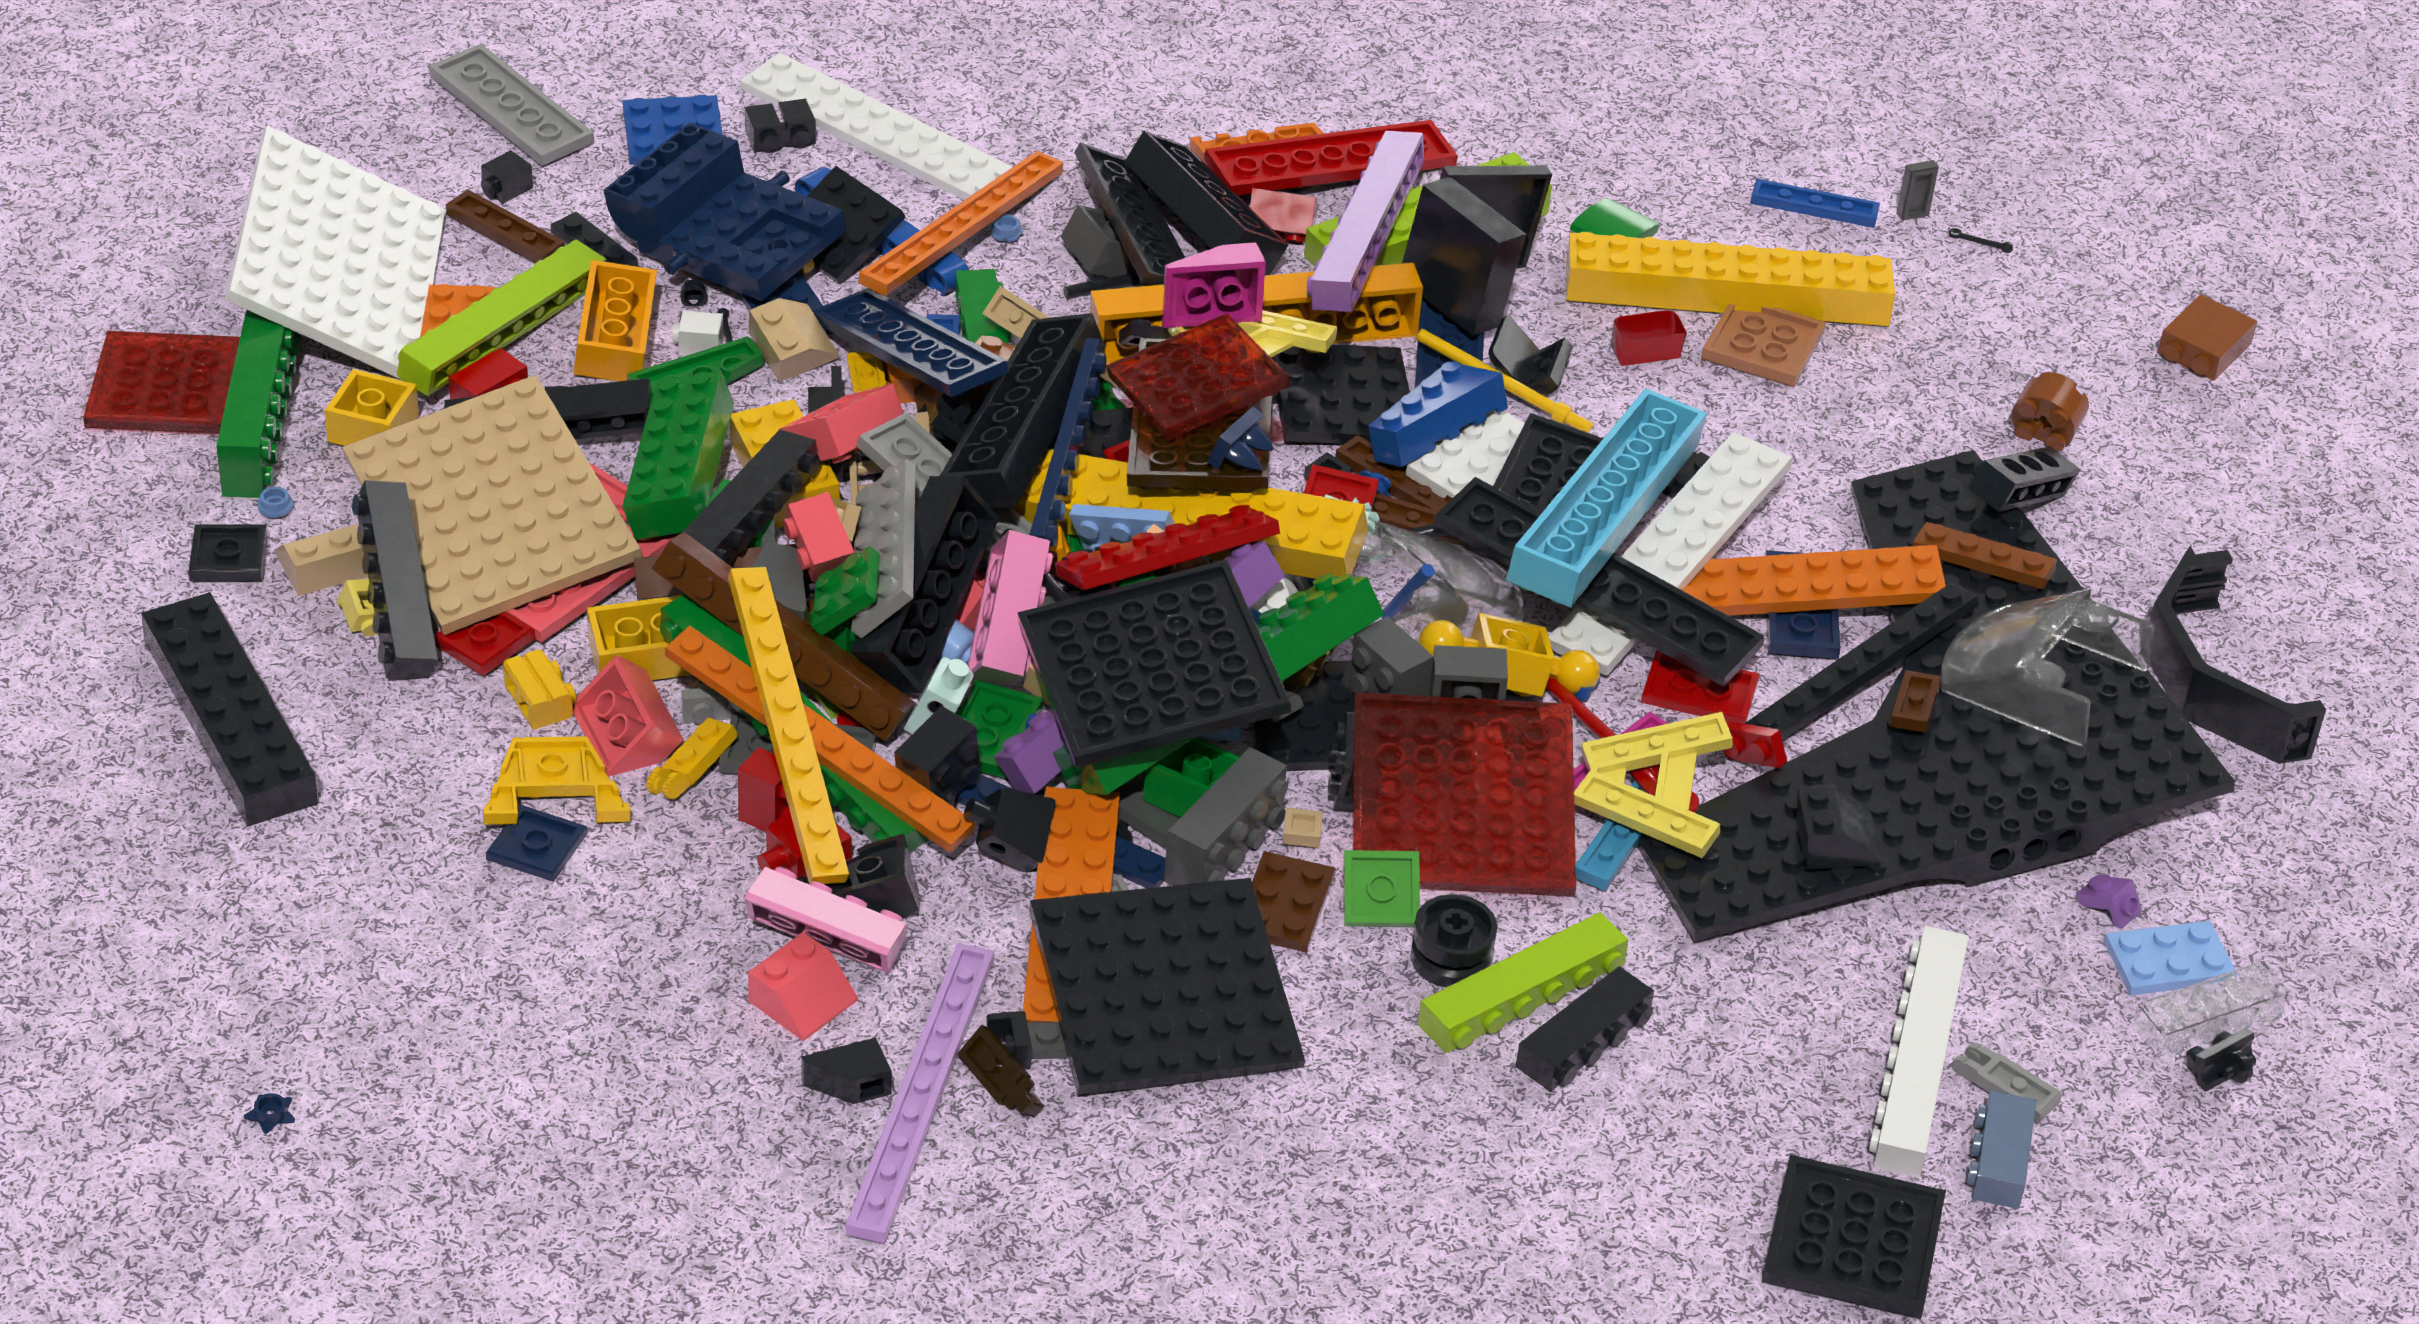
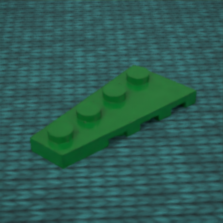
(731, 358)

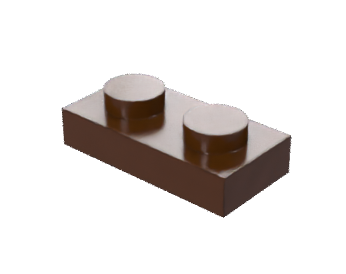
(1915, 701)

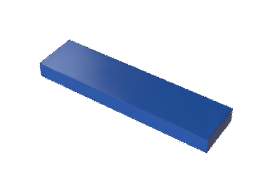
(1815, 203)

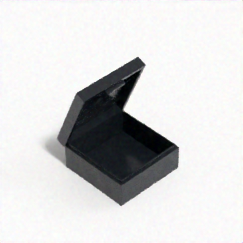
(1473, 237)

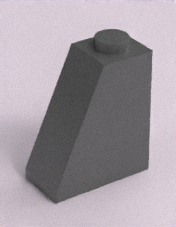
(784, 576)

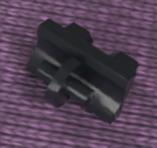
(2226, 1059)

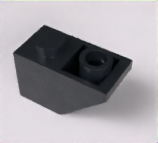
(849, 1072)

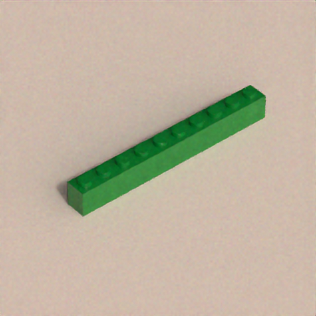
(860, 809)

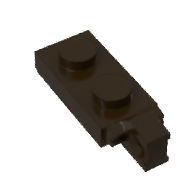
(1000, 1072)

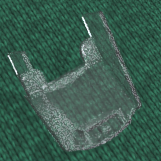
(1455, 592)
(2002, 665)

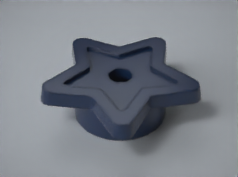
(270, 1102)

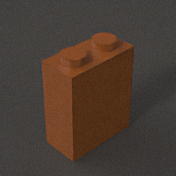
(2207, 337)

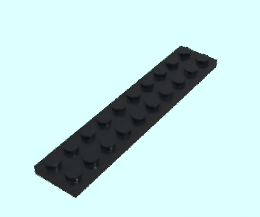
(1618, 593)

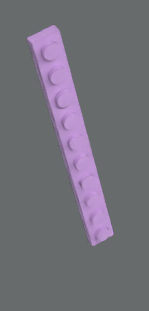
(919, 1094)

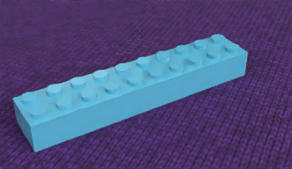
(1606, 498)

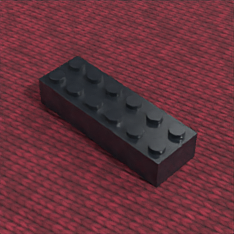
(1200, 197)
(948, 545)

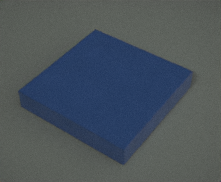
(537, 843)

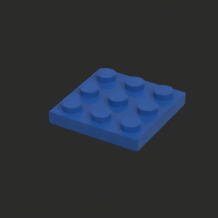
(657, 119)

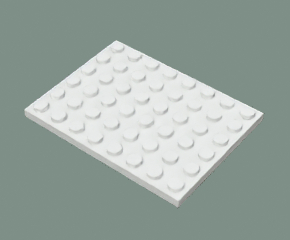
(334, 252)

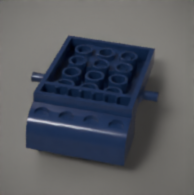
(714, 220)

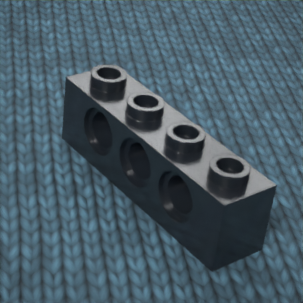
(2023, 478)

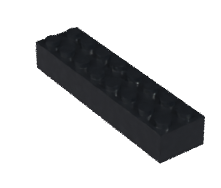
(1022, 410)
(229, 709)

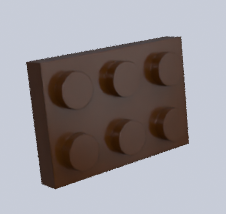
(1291, 898)

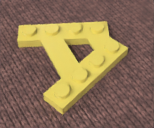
(1282, 332)
(1666, 813)

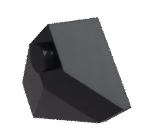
(881, 877)

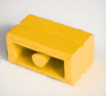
(538, 689)

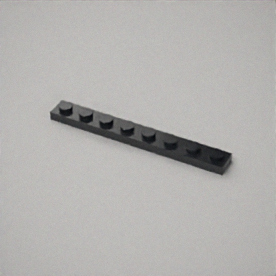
(1867, 660)

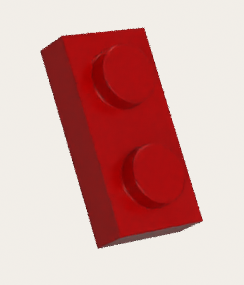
(1756, 745)

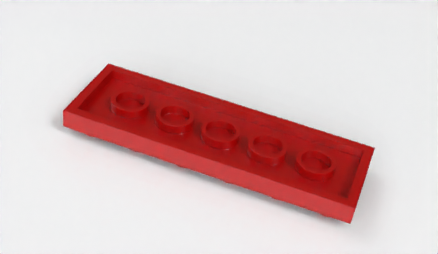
(1167, 548)

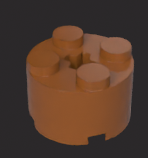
(2049, 410)

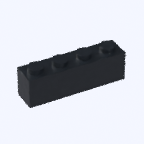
(1585, 1029)

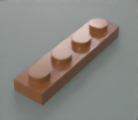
(1988, 555)

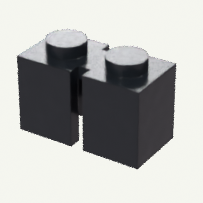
(769, 134)

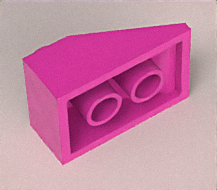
(1215, 284)

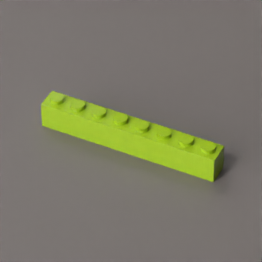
(497, 318)

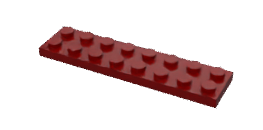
(1316, 157)

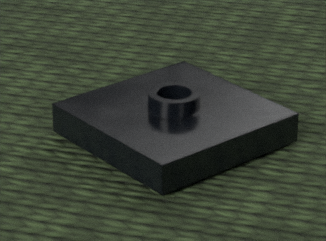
(228, 552)

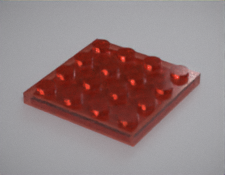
(1198, 376)
(161, 382)

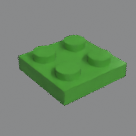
(1381, 888)

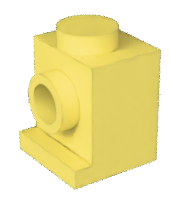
(356, 607)

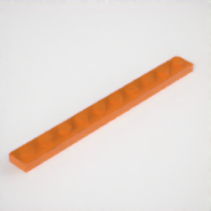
(960, 223)
(833, 746)

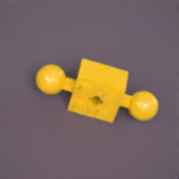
(1528, 653)

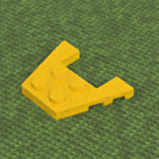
(552, 769)

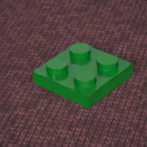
(845, 590)

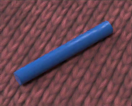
(1405, 594)

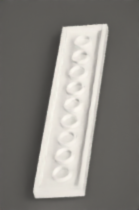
(876, 127)
(1684, 537)

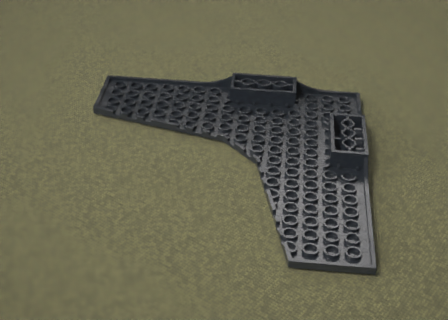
(1974, 789)

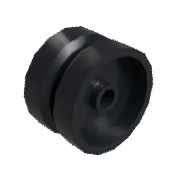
(1452, 939)

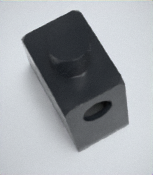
(1012, 826)

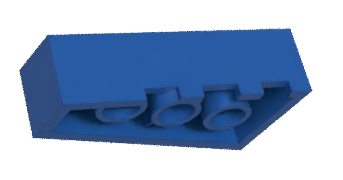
(1436, 412)

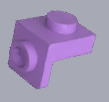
(2113, 894)

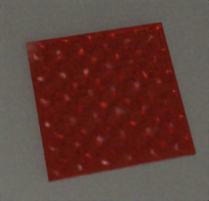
(1470, 788)

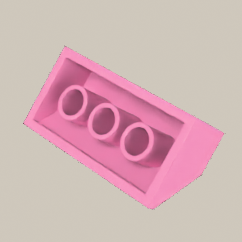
(1009, 587)
(834, 922)

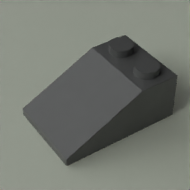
(1095, 243)

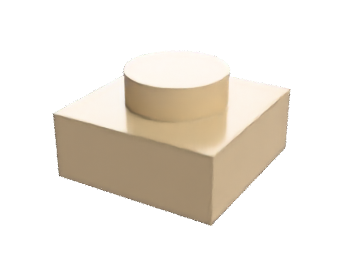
(1302, 827)

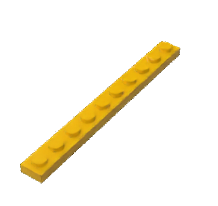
(788, 726)

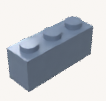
(2002, 1149)

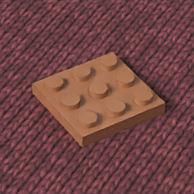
(1764, 343)

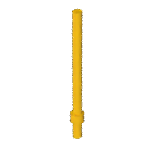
(1560, 411)

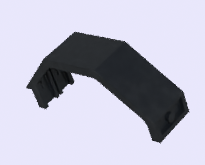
(2211, 697)

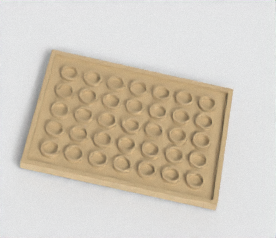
(497, 502)

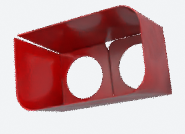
(1647, 337)

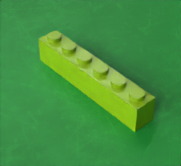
(1522, 982)

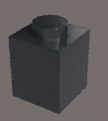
(506, 177)

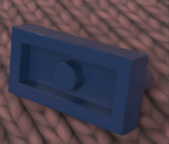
(1238, 440)

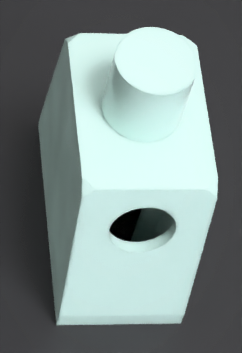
(945, 686)

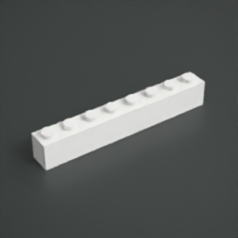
(1921, 1051)

